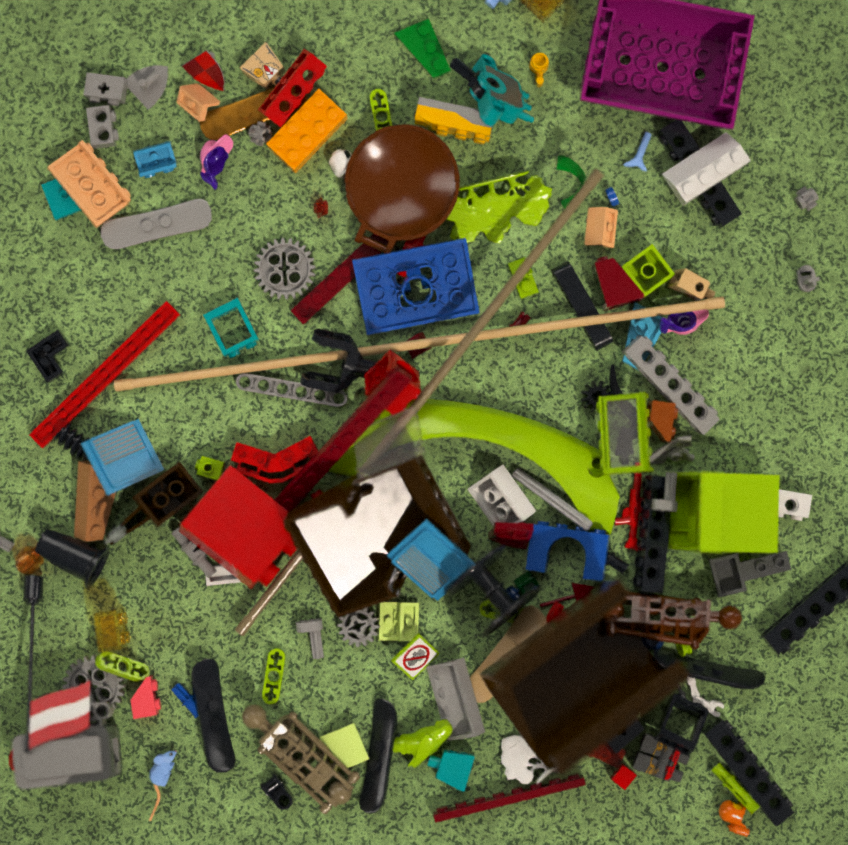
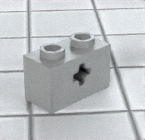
(97, 82)

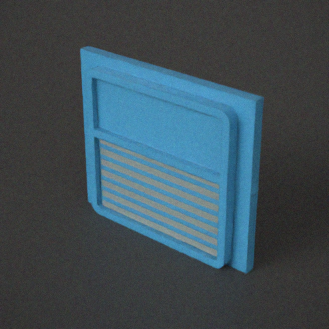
(122, 457)
(430, 560)

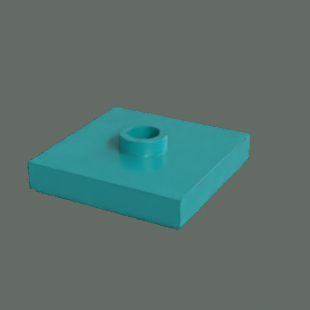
(59, 200)

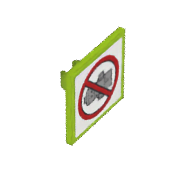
(415, 656)

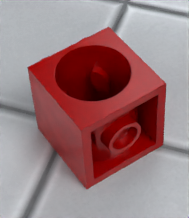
(382, 370)

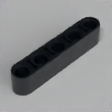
(582, 304)

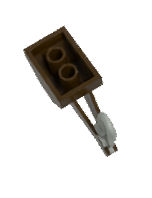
(160, 500)

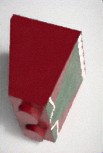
(614, 284)

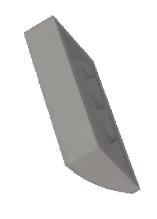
(456, 698)

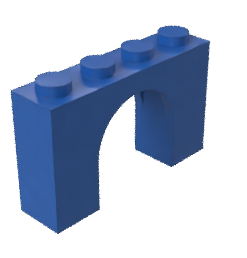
(594, 544)

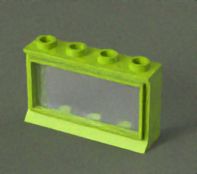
(624, 434)

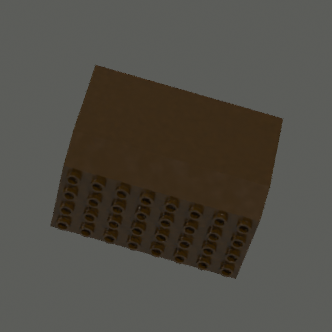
(577, 686)

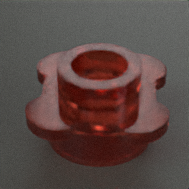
(321, 207)

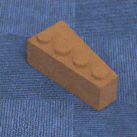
(92, 505)

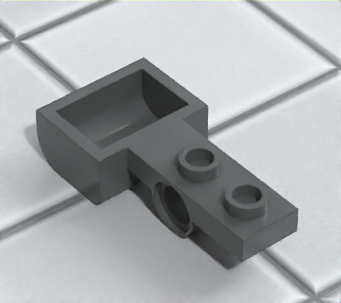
(730, 573)

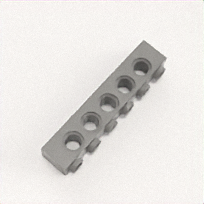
(634, 354)

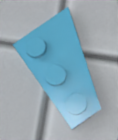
(642, 327)

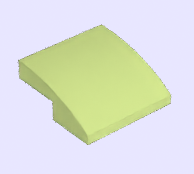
(397, 621)
(346, 746)

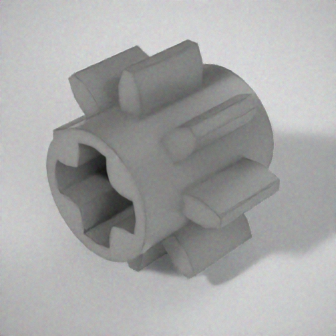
(260, 133)
(806, 198)

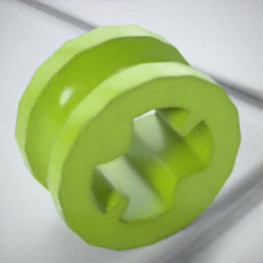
(683, 649)

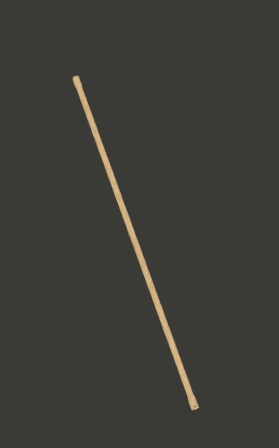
(707, 304)

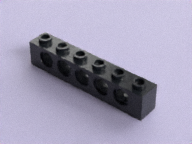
(720, 194)
(659, 542)
(772, 635)
(776, 813)

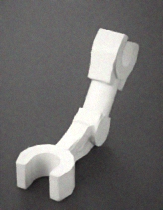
(710, 705)

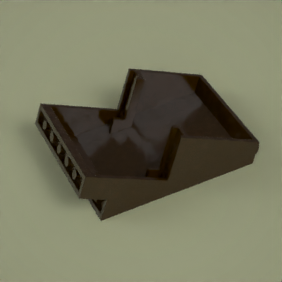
(356, 525)

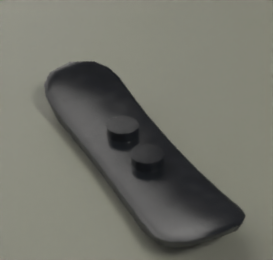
(711, 671)
(211, 715)
(380, 756)

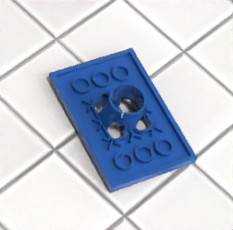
(450, 279)

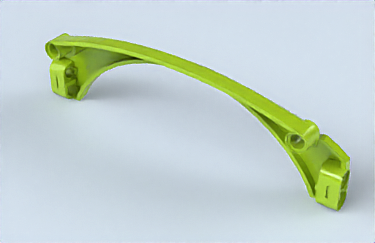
(555, 451)

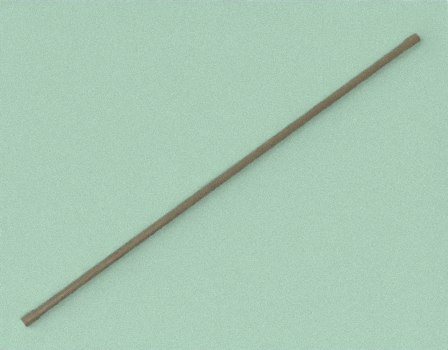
(589, 184)

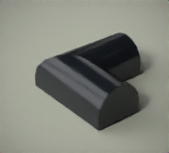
(43, 353)

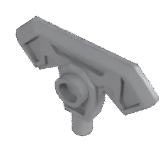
(675, 450)

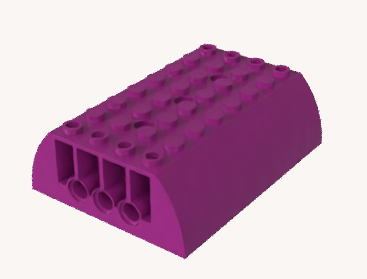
(684, 39)

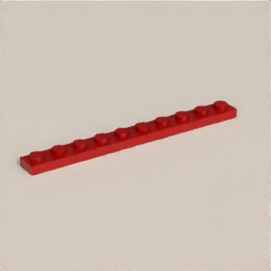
(104, 374)

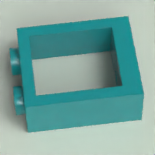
(223, 310)

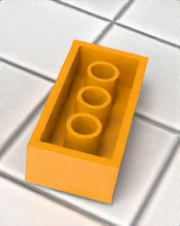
(307, 131)

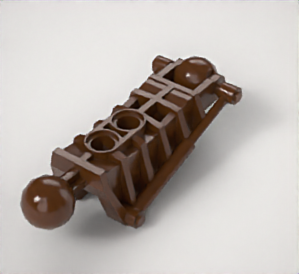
(670, 629)

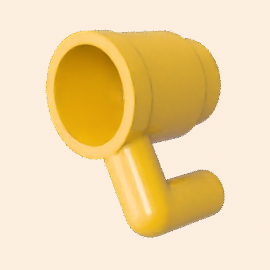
(539, 65)

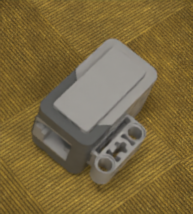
(72, 759)

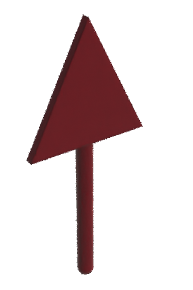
(579, 591)

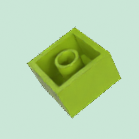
(648, 270)

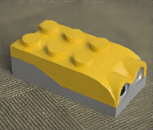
(452, 119)

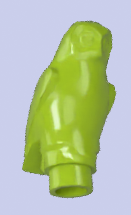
(423, 741)

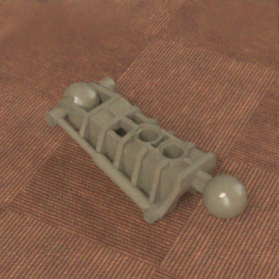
(338, 792)

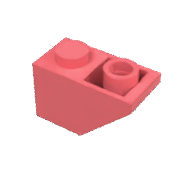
(144, 700)

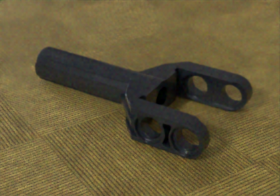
(352, 366)

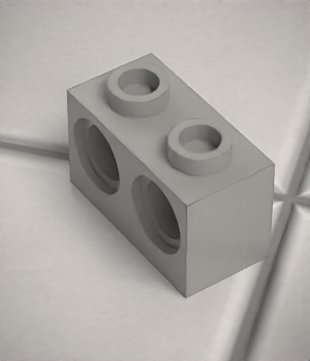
(97, 128)

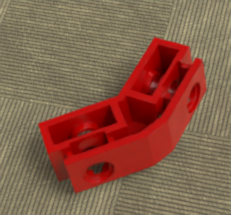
(272, 462)

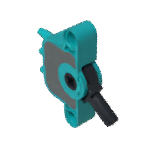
(496, 92)

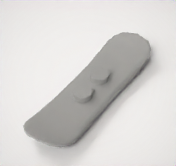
(156, 224)

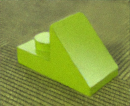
(527, 285)

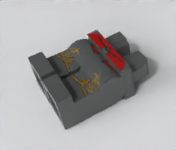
(663, 764)

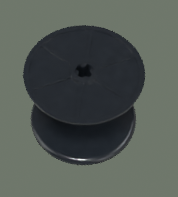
(493, 590)

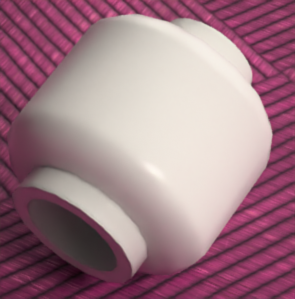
(339, 162)

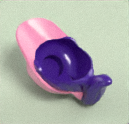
(213, 158)
(683, 323)

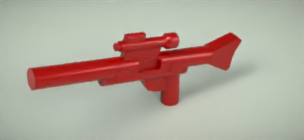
(630, 513)

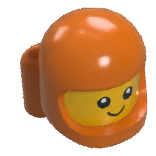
(733, 813)

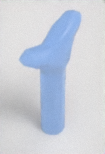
(637, 160)

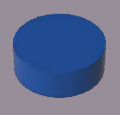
(611, 196)

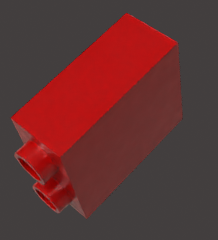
(240, 529)

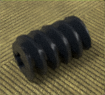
(72, 442)

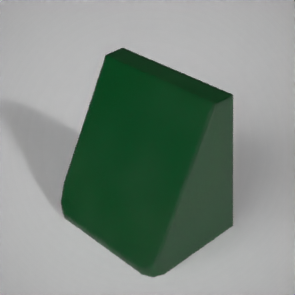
(526, 582)

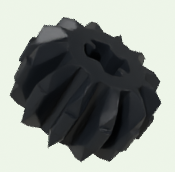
(593, 390)

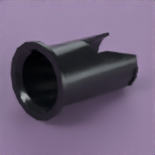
(72, 556)

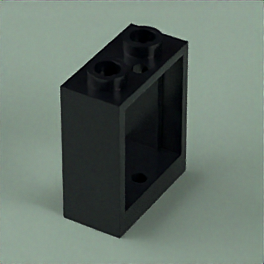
(674, 740)

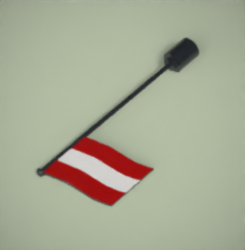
(57, 713)

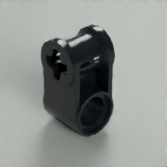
(277, 790)

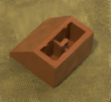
(661, 419)

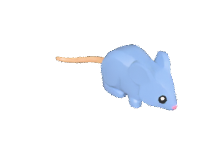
(160, 773)

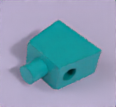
(453, 767)

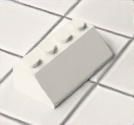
(706, 168)

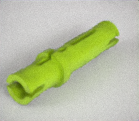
(738, 791)

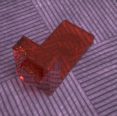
(604, 755)

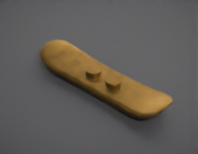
(238, 115)

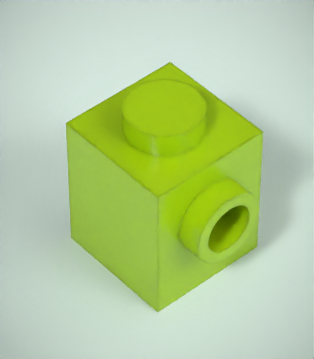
(209, 467)

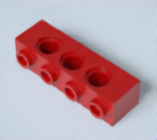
(282, 90)

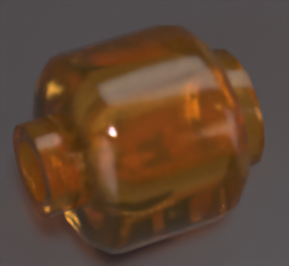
(28, 560)

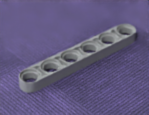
(291, 393)

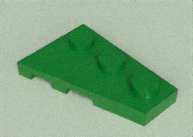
(425, 47)

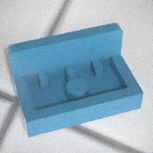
(155, 159)

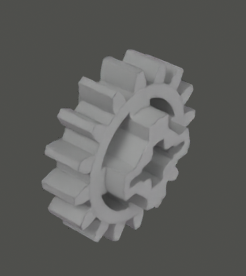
(360, 632)

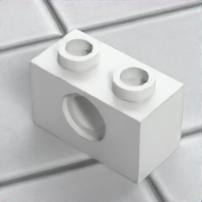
(800, 501)

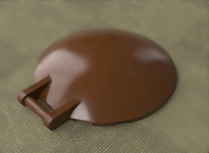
(401, 184)

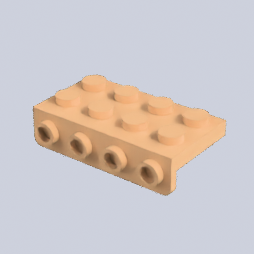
(90, 183)

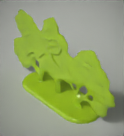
(493, 211)

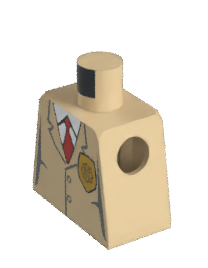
(263, 67)
(685, 282)

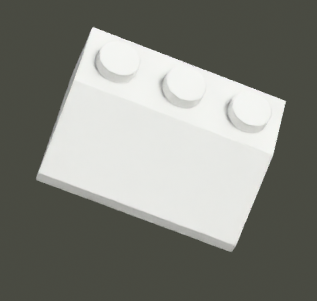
(501, 497)

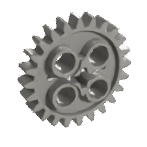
(267, 270)
(110, 682)

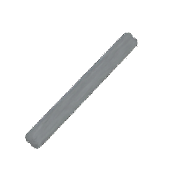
(552, 499)

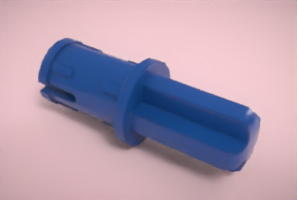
(186, 698)

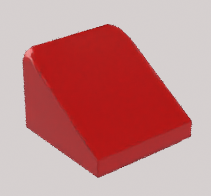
(623, 776)

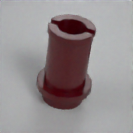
(521, 320)

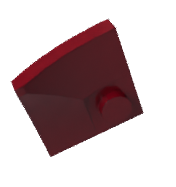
(512, 534)

